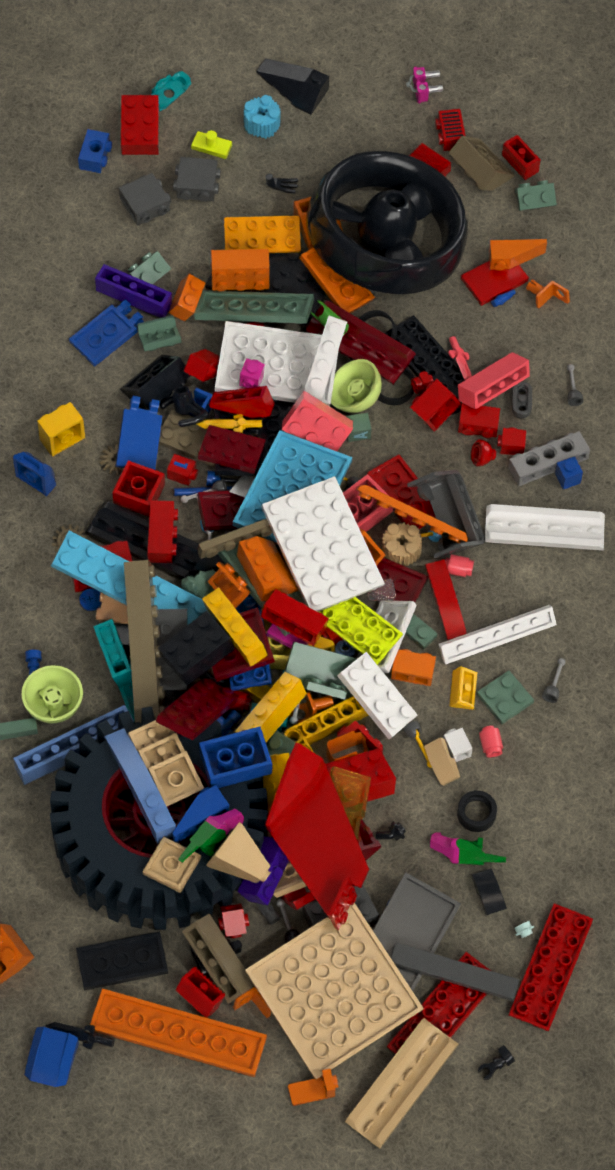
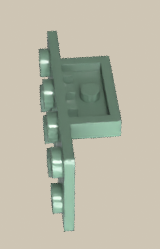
(319, 669)

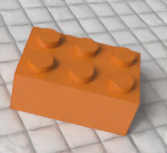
(240, 269)

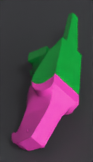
(212, 832)
(463, 851)

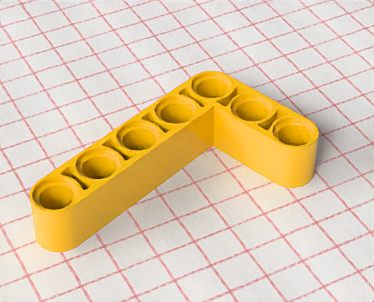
(323, 729)

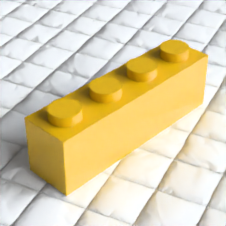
(235, 626)
(275, 706)

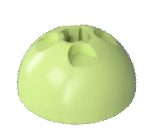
(356, 386)
(48, 686)

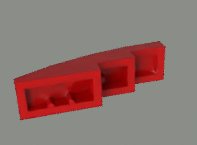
(445, 599)

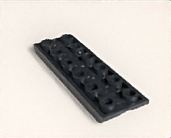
(429, 355)
(118, 524)

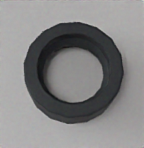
(477, 826)

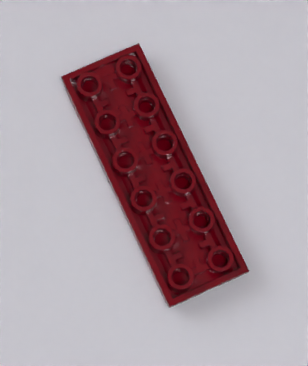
(367, 343)

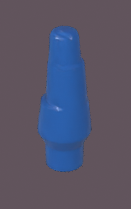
(502, 298)

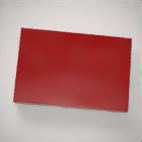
(488, 283)

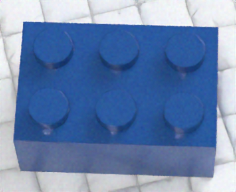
(235, 758)

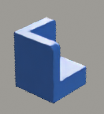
(203, 399)

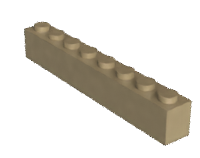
(143, 637)

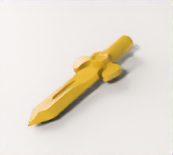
(231, 423)

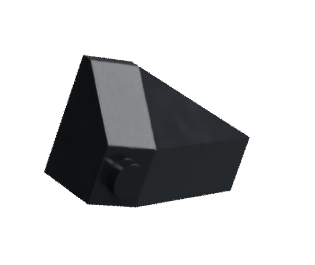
(299, 84)

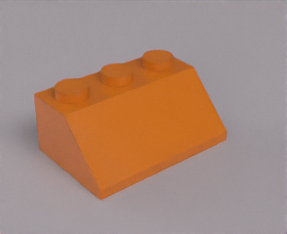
(265, 567)

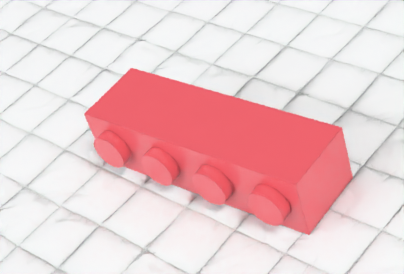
(493, 380)

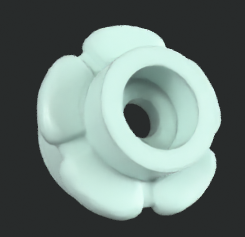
(524, 929)

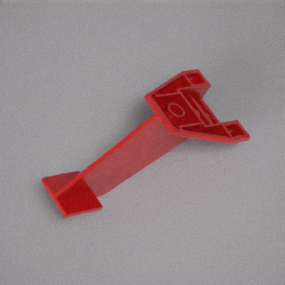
(317, 834)

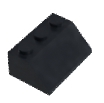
(157, 380)

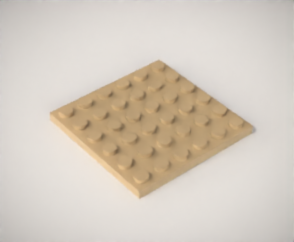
(334, 991)

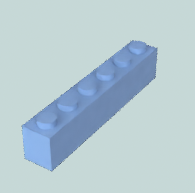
(52, 754)

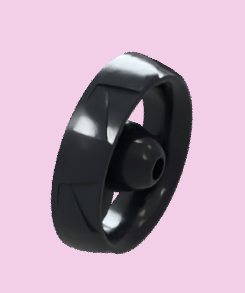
(387, 222)

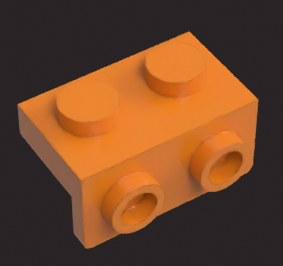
(231, 585)

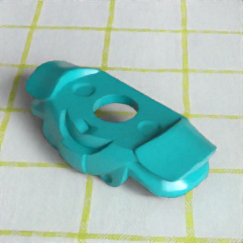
(177, 83)

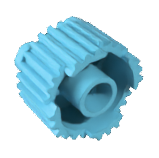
(262, 116)

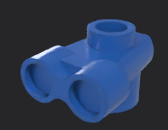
(231, 719)

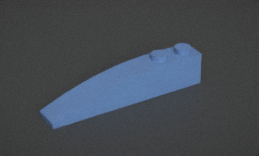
(141, 785)

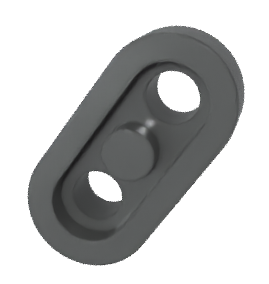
(522, 401)

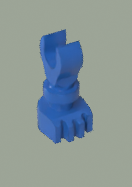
(33, 658)

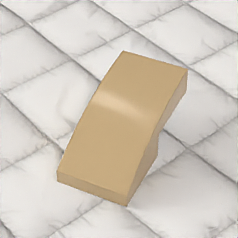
(441, 762)

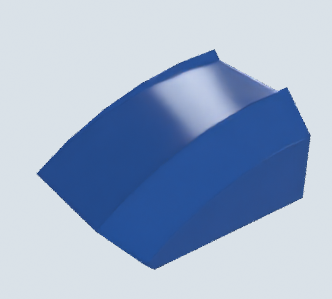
(34, 472)
(51, 1057)

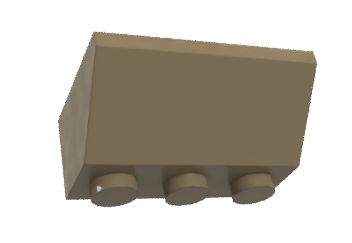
(480, 163)

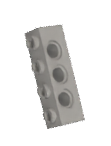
(543, 466)

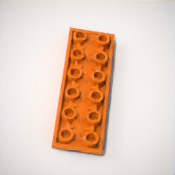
(418, 517)

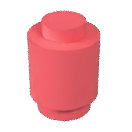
(459, 565)
(491, 741)

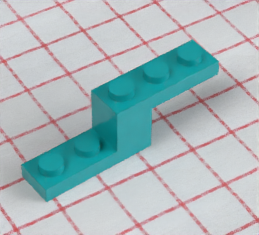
(117, 661)

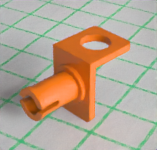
(543, 293)
(313, 705)
(253, 995)

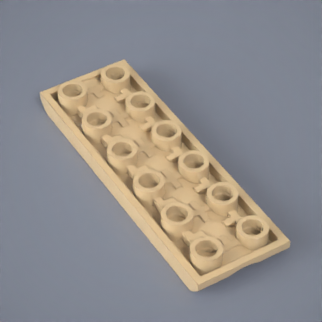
(401, 1083)

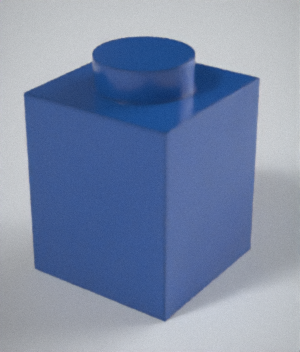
(568, 473)

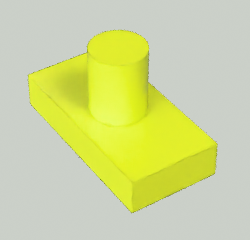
(211, 144)

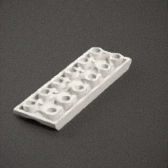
(544, 527)

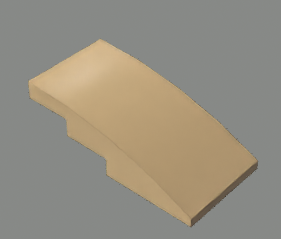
(166, 762)

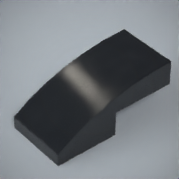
(489, 891)

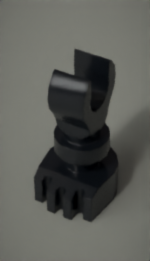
(505, 1058)

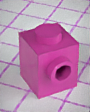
(251, 373)

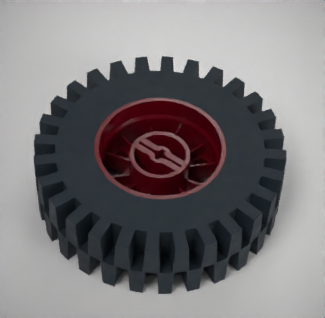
(112, 869)

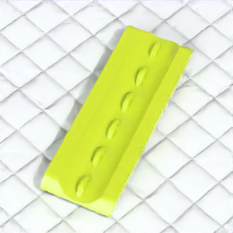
(362, 628)

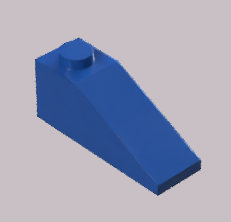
(208, 803)

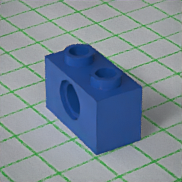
(94, 151)

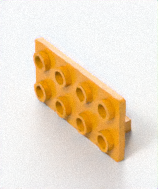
(274, 233)

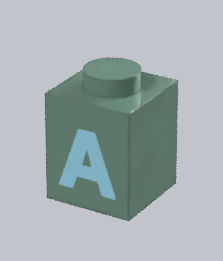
(361, 427)

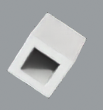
(458, 744)

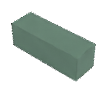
(18, 728)

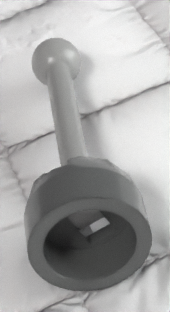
(574, 397)
(551, 692)

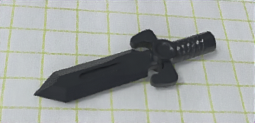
(82, 1035)

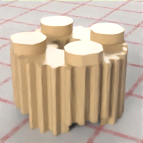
(402, 543)

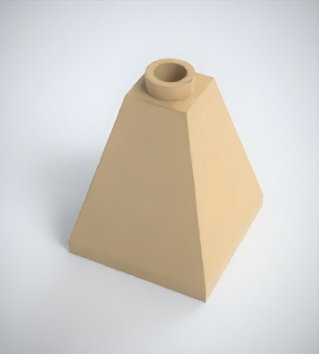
(240, 857)

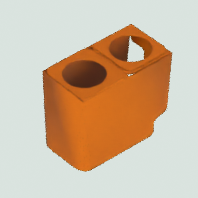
(344, 742)

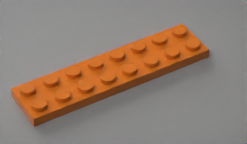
(178, 1032)

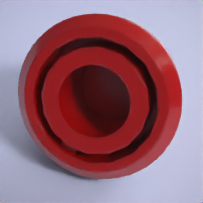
(482, 453)

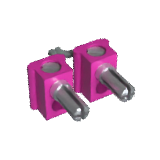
(422, 89)

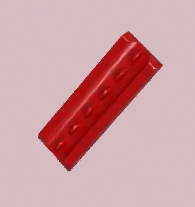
(551, 967)
(444, 1008)

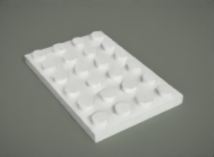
(286, 357)
(322, 545)

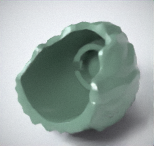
(198, 584)

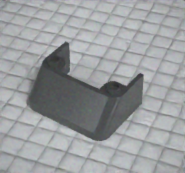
(452, 506)

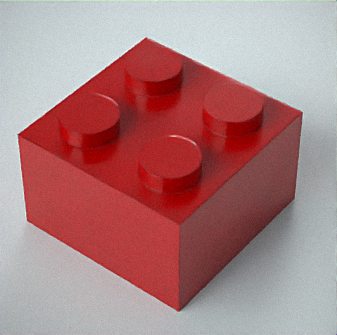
(435, 405)
(137, 487)

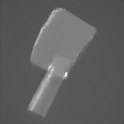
(383, 593)

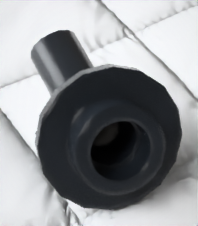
(395, 831)

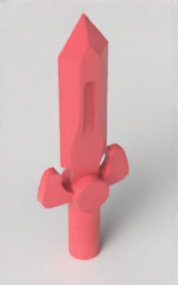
(460, 356)

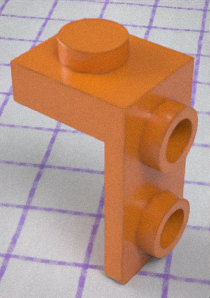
(313, 1089)

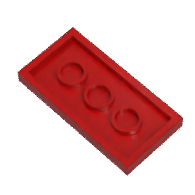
(393, 479)

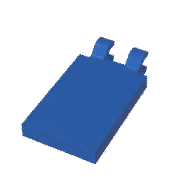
(106, 333)
(139, 434)

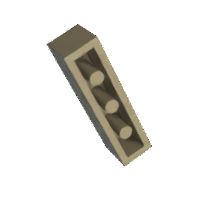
(218, 958)

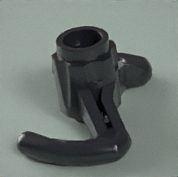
(185, 405)

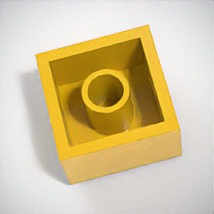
(61, 429)

